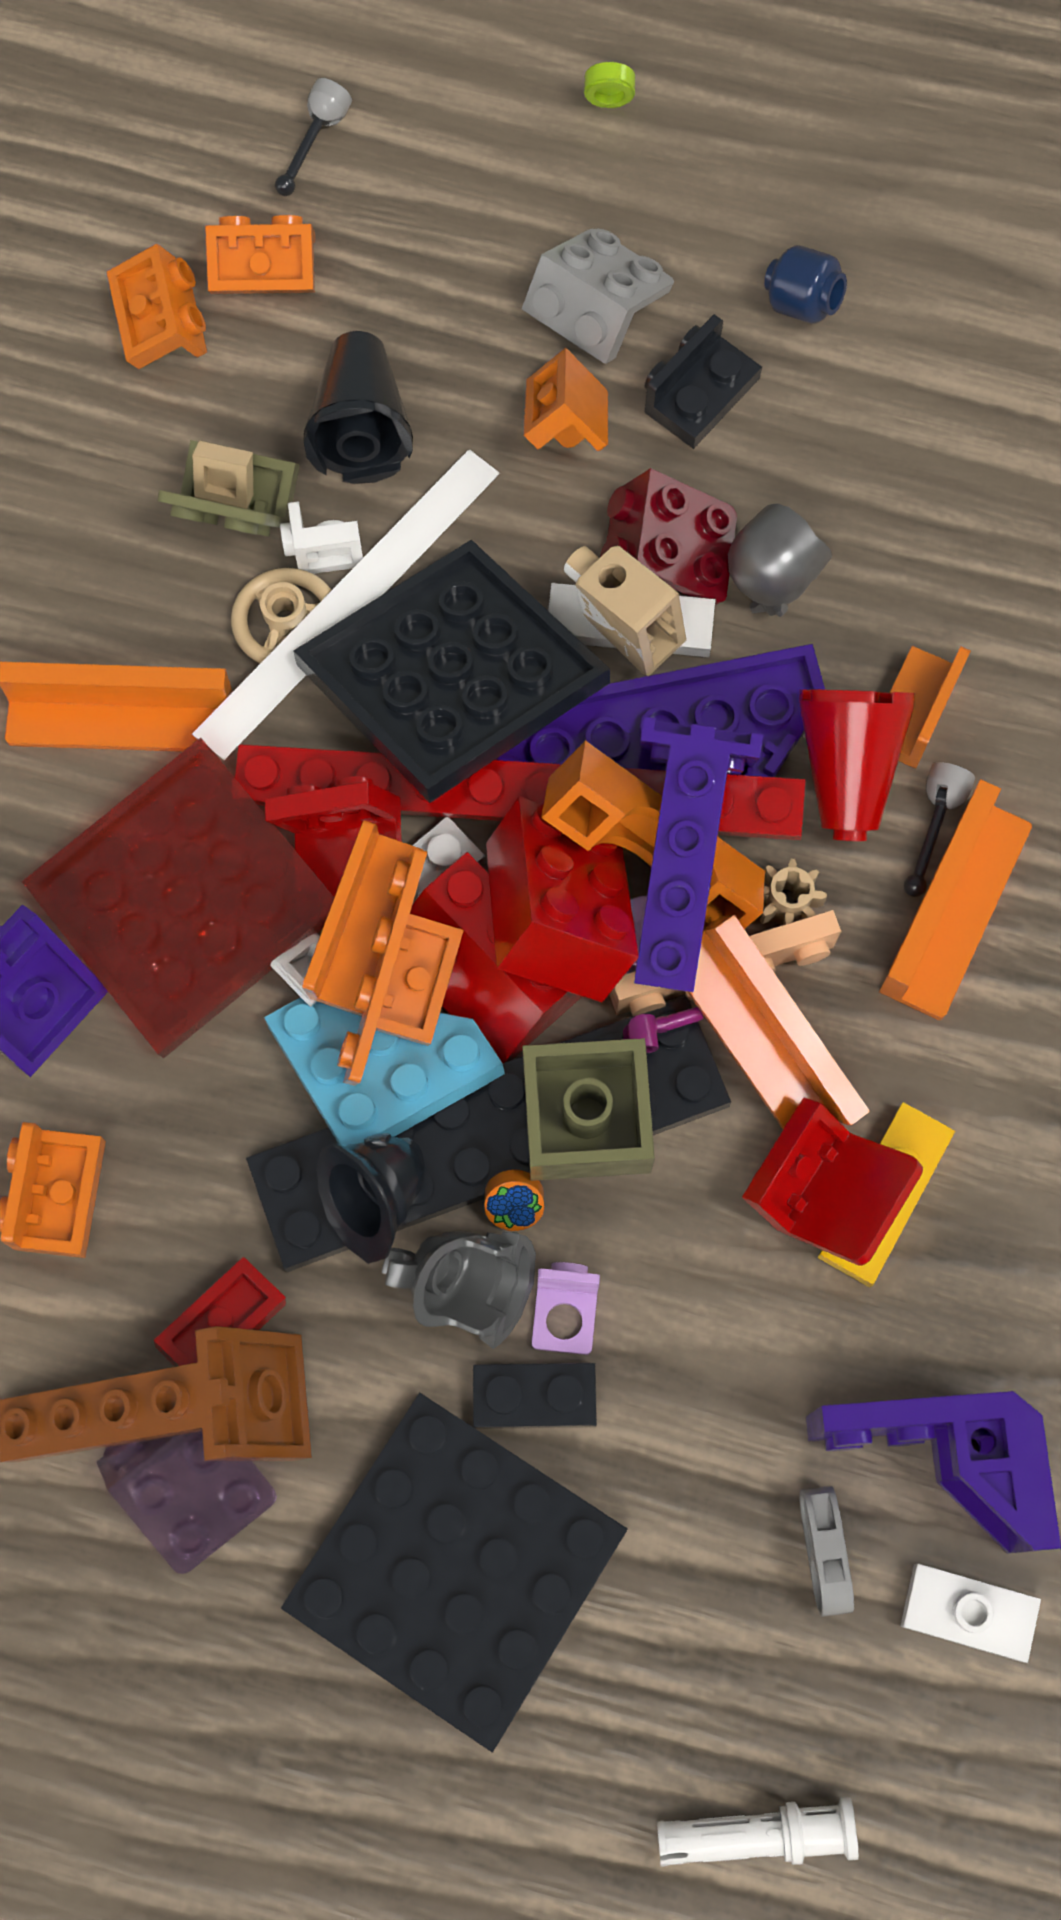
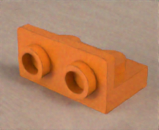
(260, 257)
(156, 306)

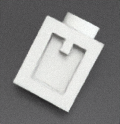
(321, 548)

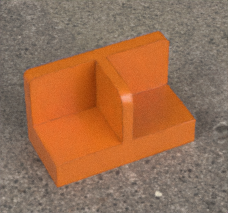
(565, 404)

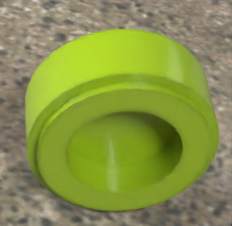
(609, 84)

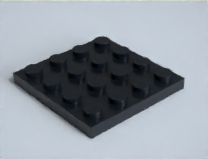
(451, 669)
(455, 1571)

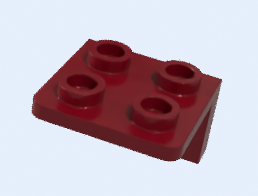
(674, 533)

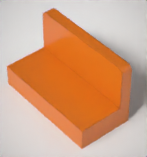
(932, 682)

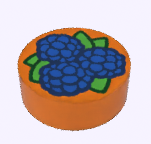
(514, 1200)

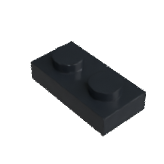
(534, 1396)

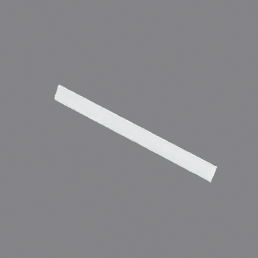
(363, 584)

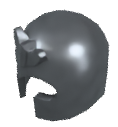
(776, 559)

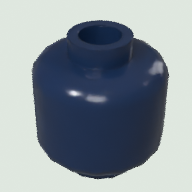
(805, 284)

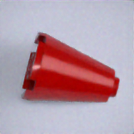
(854, 754)

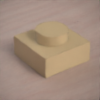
(223, 474)

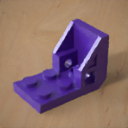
(1000, 1486)

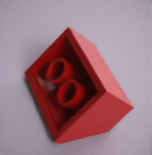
(502, 1004)

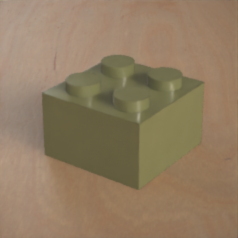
(588, 1109)

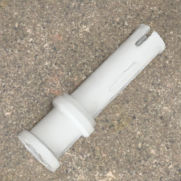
(787, 1833)

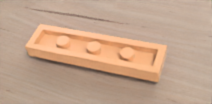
(801, 941)

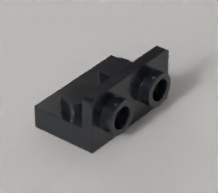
(699, 383)

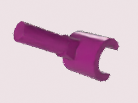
(648, 1026)

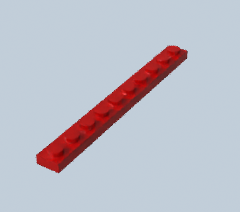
(749, 808)

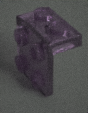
(180, 1499)

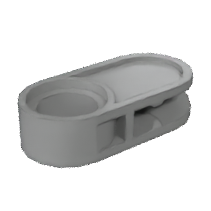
(826, 1551)

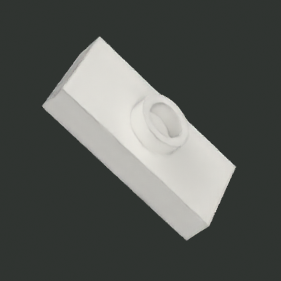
(970, 1613)

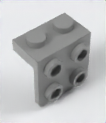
(593, 289)

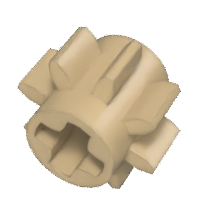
(803, 889)

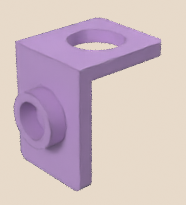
(571, 1286)

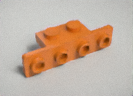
(409, 975)

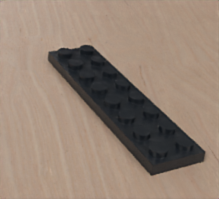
(476, 1140)

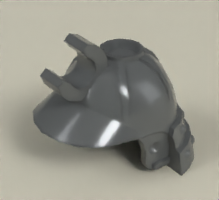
(467, 1281)

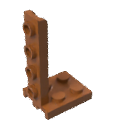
(240, 1394)

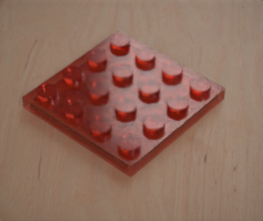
(181, 897)

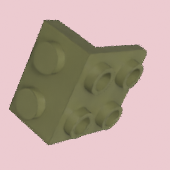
(272, 487)

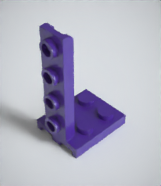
(685, 842)
(41, 990)

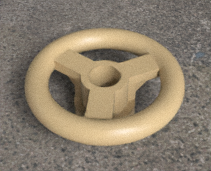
(276, 593)

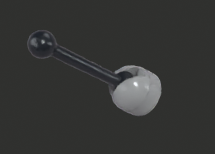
(327, 107)
(947, 789)

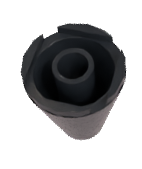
(358, 414)

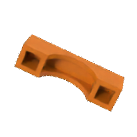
(604, 803)

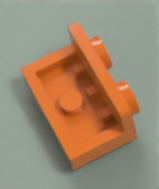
(51, 1191)

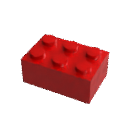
(557, 907)

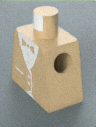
(628, 605)

